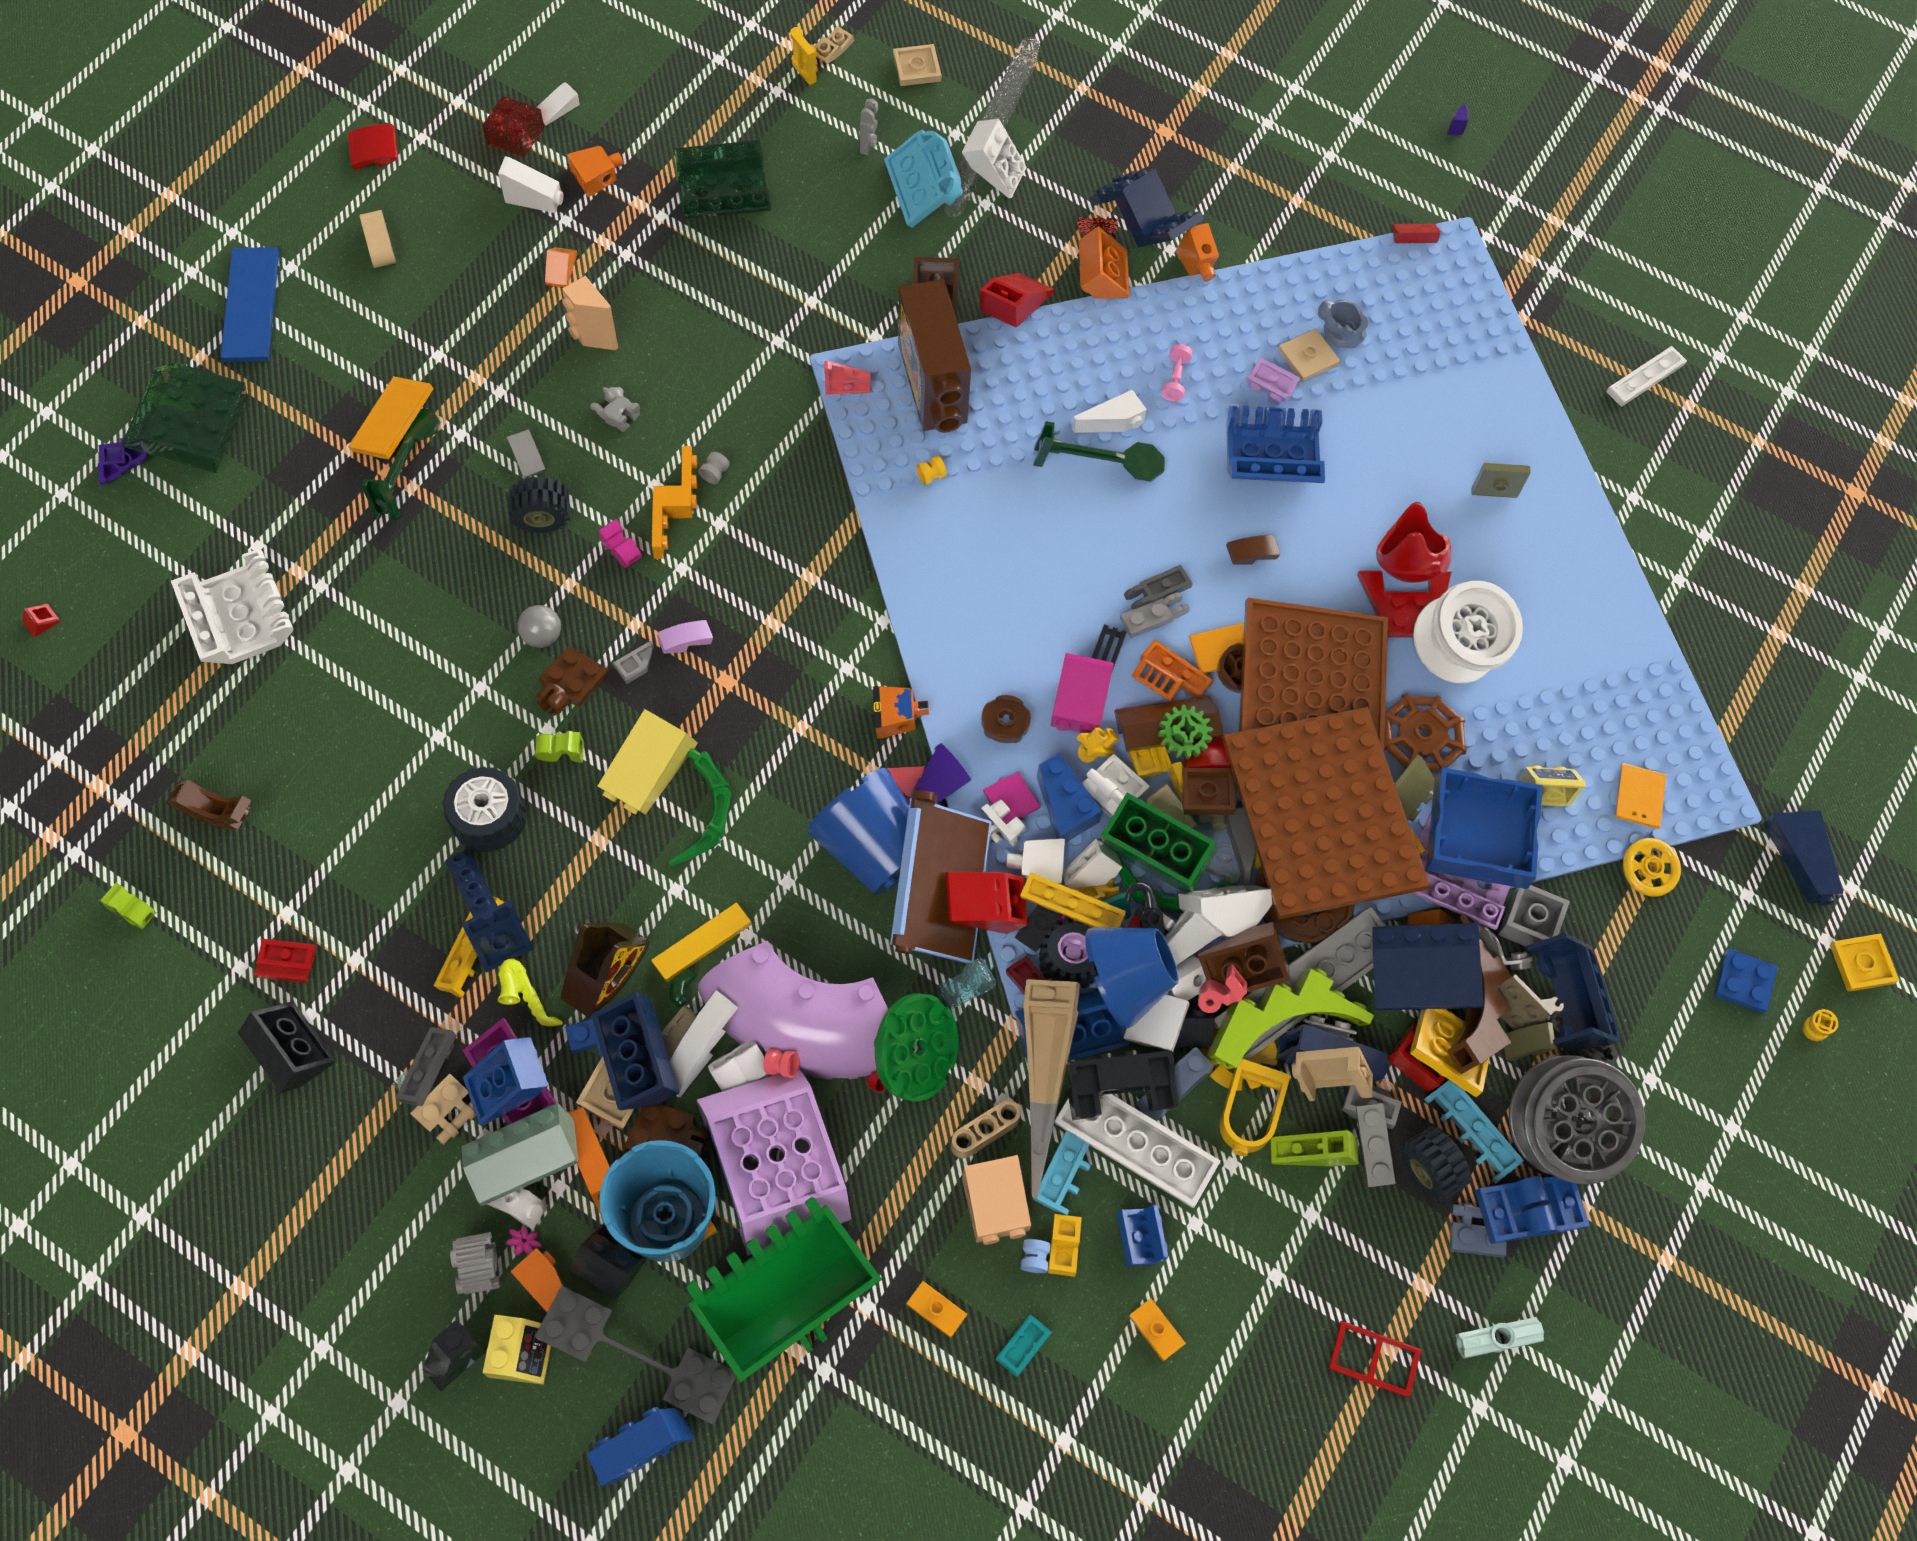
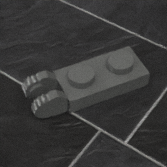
(1159, 586)

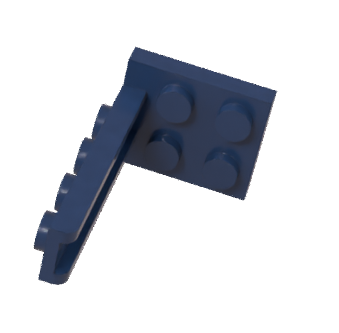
(494, 929)

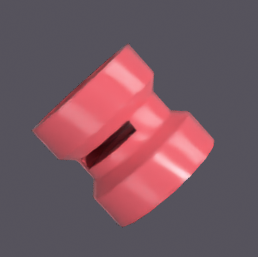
(781, 1063)

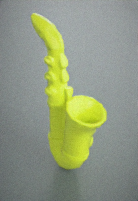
(515, 981)

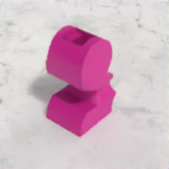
(622, 548)

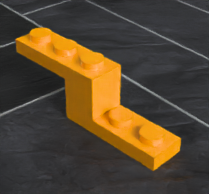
(673, 502)

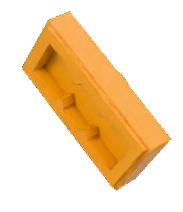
(936, 1309)
(1157, 1329)

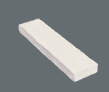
(1646, 376)

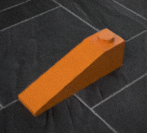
(539, 1277)

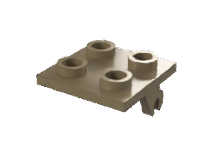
(1525, 1004)

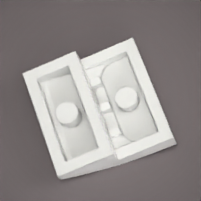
(1160, 1025)

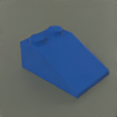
(505, 1079)

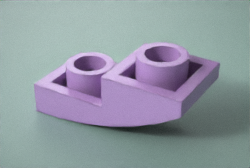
(679, 637)

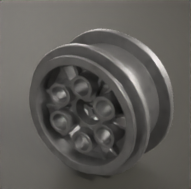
(1536, 1136)

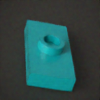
(1023, 1345)

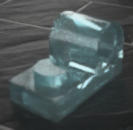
(969, 984)

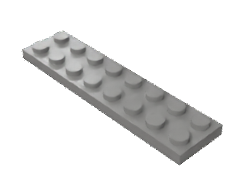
(1342, 956)

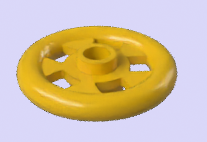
(1667, 856)

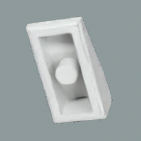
(558, 103)

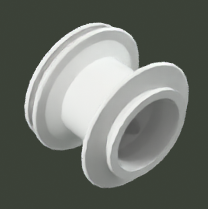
(1484, 621)

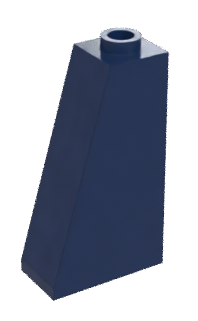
(1807, 853)
(1311, 1039)

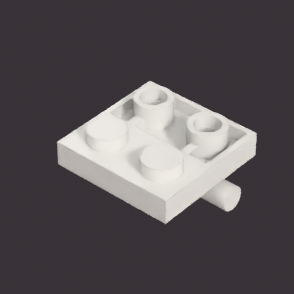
(1112, 782)

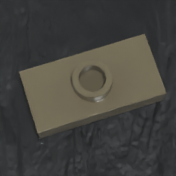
(677, 1028)

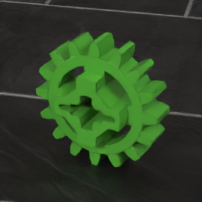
(1186, 720)

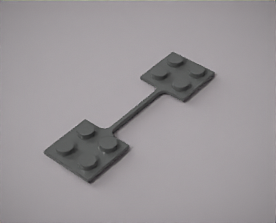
(577, 1325)

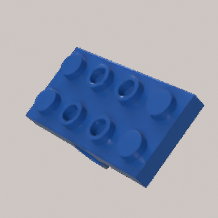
(1531, 1208)

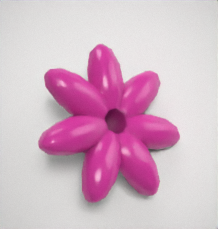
(523, 1240)

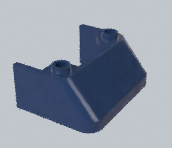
(1581, 989)

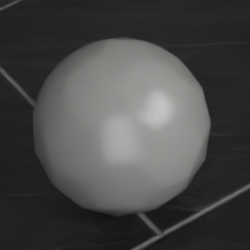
(539, 626)

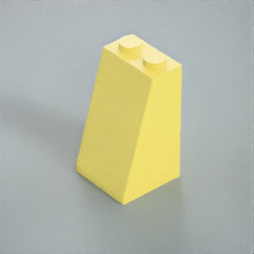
(646, 763)

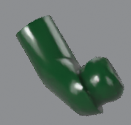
(677, 988)

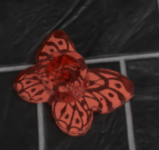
(1109, 225)

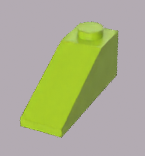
(1315, 1149)

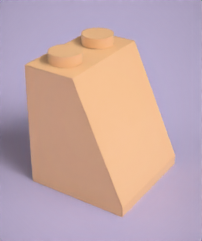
(996, 1199)

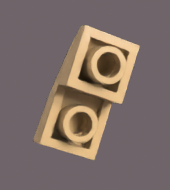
(834, 45)

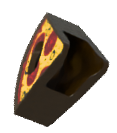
(601, 965)

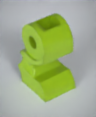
(551, 747)
(128, 906)

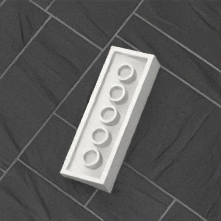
(1144, 1148)

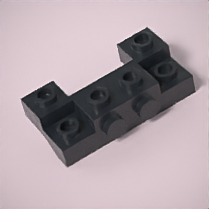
(1118, 1075)

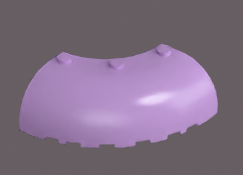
(783, 1010)

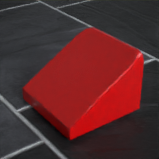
(39, 619)

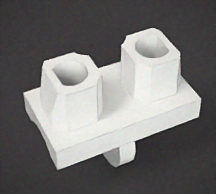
(1010, 831)

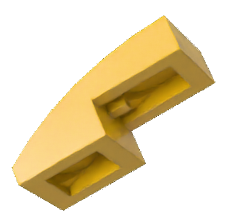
(1064, 1245)

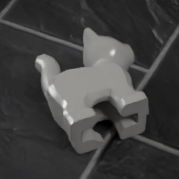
(617, 409)

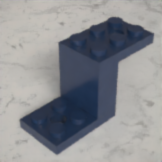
(1146, 207)

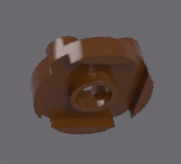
(1005, 732)

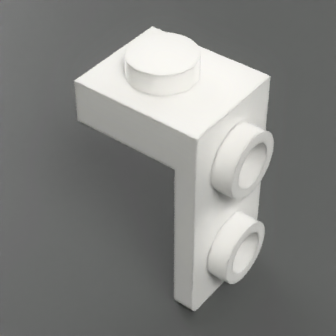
(522, 1206)

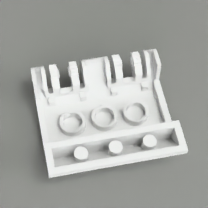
(234, 612)

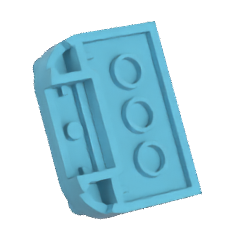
(923, 175)

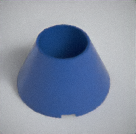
(1132, 969)

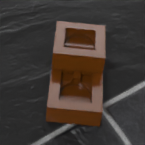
(1249, 549)

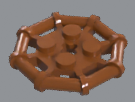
(1431, 720)

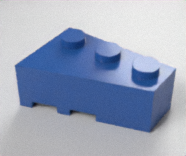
(639, 1444)

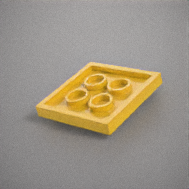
(1433, 1036)

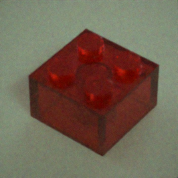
(513, 126)

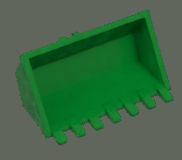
(782, 1290)

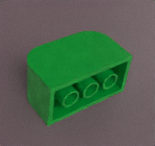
(1159, 843)

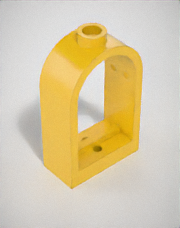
(1263, 1076)

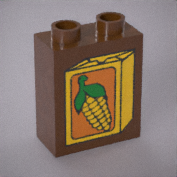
(934, 355)

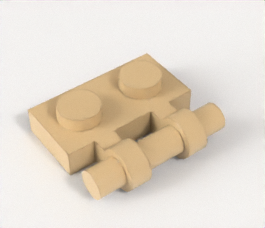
(439, 1103)

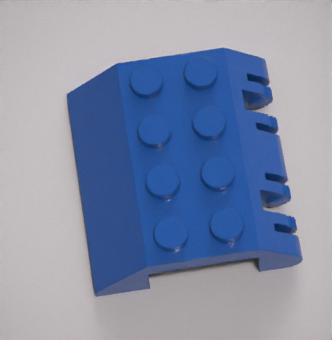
(1272, 448)

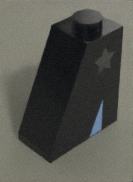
(451, 1355)

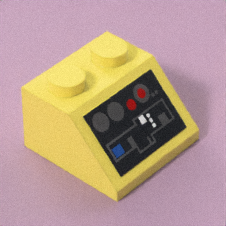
(1559, 784)
(515, 1352)

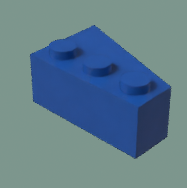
(1066, 798)

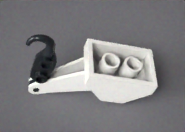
(1205, 915)

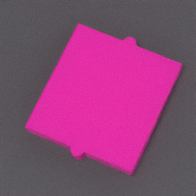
(1015, 795)

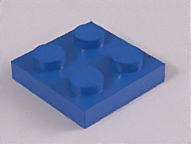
(1745, 981)

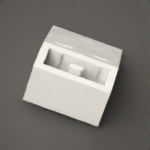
(994, 156)

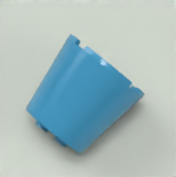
(647, 1185)

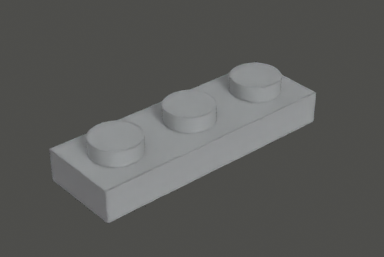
(1375, 1144)

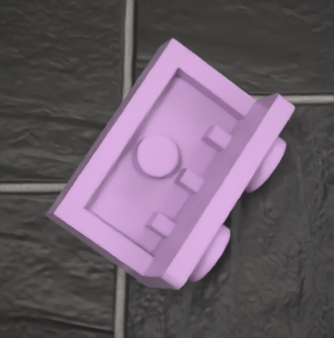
(1272, 380)

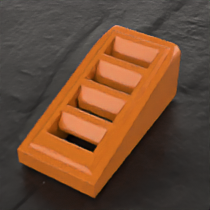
(1174, 689)

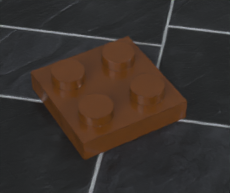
(1208, 791)

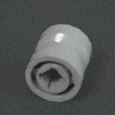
(714, 467)

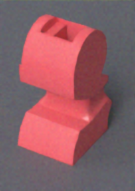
(1214, 993)

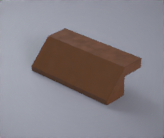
(1141, 723)

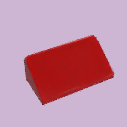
(1415, 233)

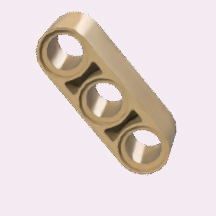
(377, 239)
(991, 1117)

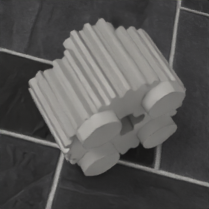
(476, 1263)

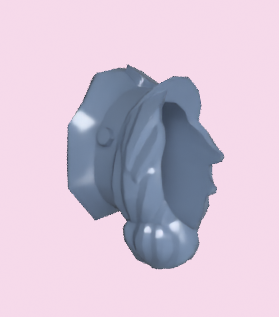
(1343, 323)

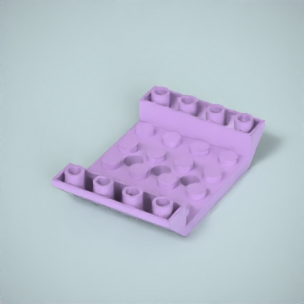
(765, 1117)

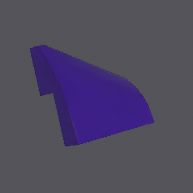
(117, 460)

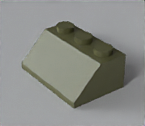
(1415, 787)

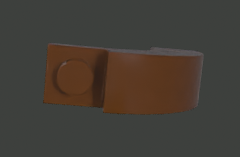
(209, 807)

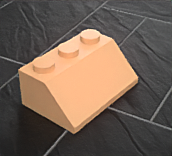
(589, 315)

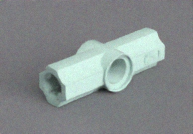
(1515, 1333)

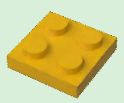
(1864, 962)

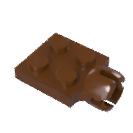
(569, 681)
(668, 1124)

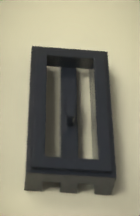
(1113, 633)

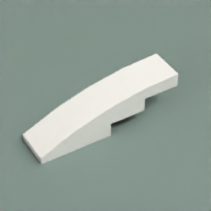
(700, 1039)

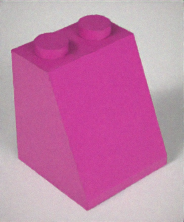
(1081, 694)

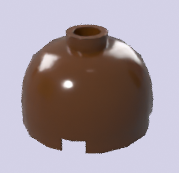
(1230, 667)

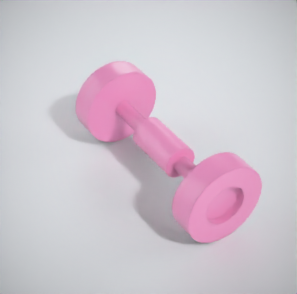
(1180, 354)

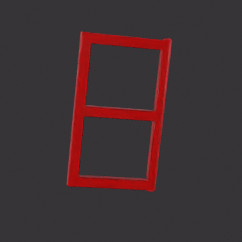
(1370, 1377)

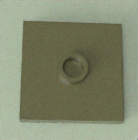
(1500, 480)

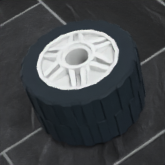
(484, 809)

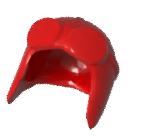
(1413, 548)

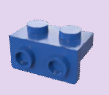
(1142, 1236)

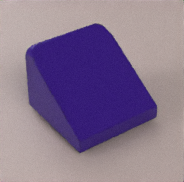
(1459, 121)

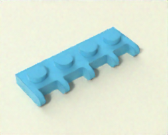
(1476, 1128)
(1061, 1173)

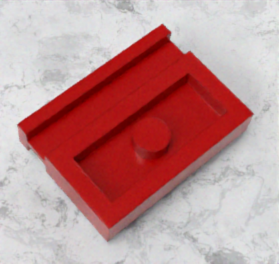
(285, 961)

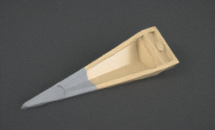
(1049, 1028)

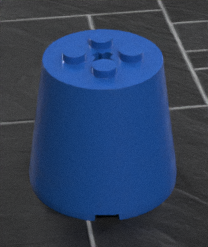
(866, 830)

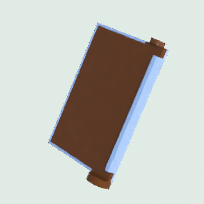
(934, 844)

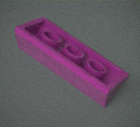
(488, 1042)

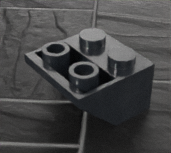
(1197, 1027)
(606, 1262)

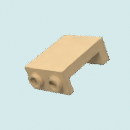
(1332, 1069)

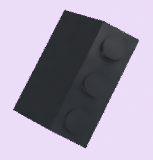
(285, 1045)

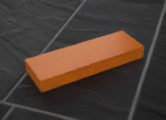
(1195, 681)

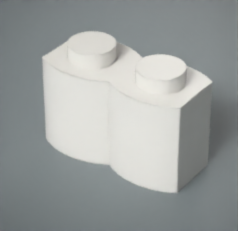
(739, 1066)

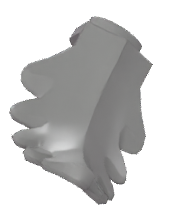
(1517, 961)

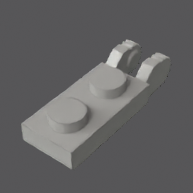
(868, 126)
(1153, 615)

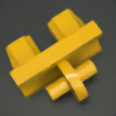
(1096, 744)

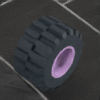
(1065, 954)

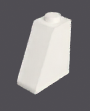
(529, 187)

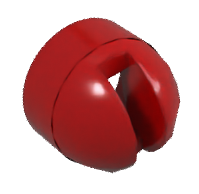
(872, 1083)

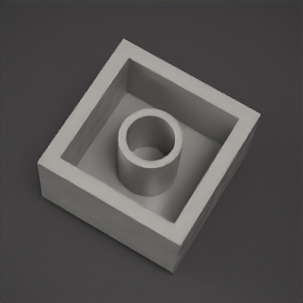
(1533, 916)

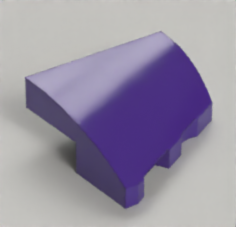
(942, 774)

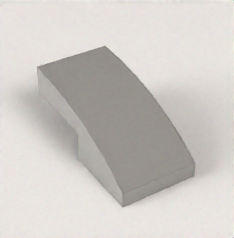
(526, 454)

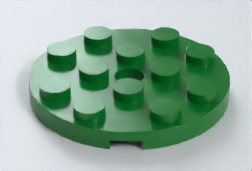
(921, 1072)

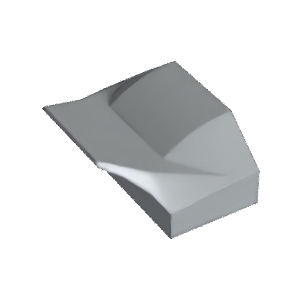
(1379, 1095)

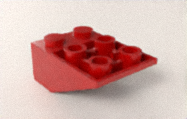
(1013, 297)
(986, 900)

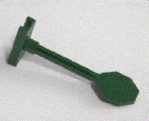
(1140, 460)
(379, 491)

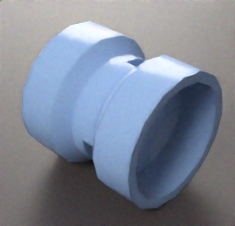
(1035, 1256)

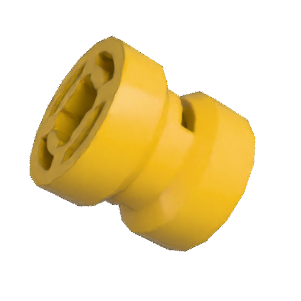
(931, 470)
(1820, 1025)

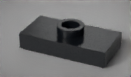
(1038, 924)

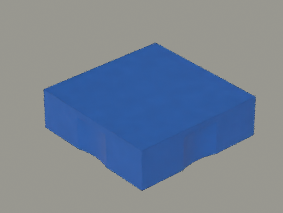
(1484, 828)

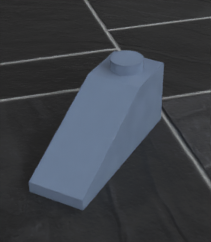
(1188, 1074)

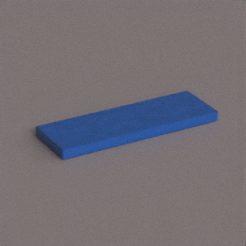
(250, 304)

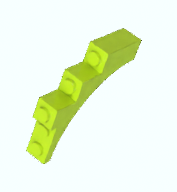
(1246, 1023)

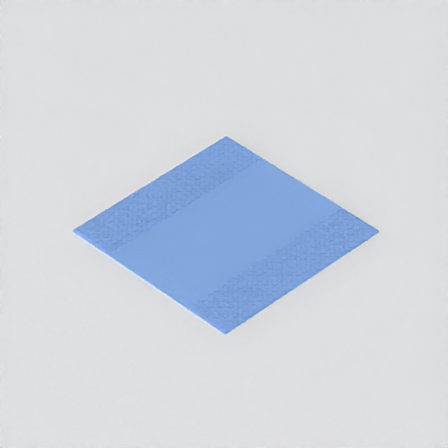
(1030, 561)

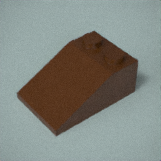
(933, 269)
(1255, 955)

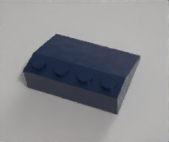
(1427, 967)

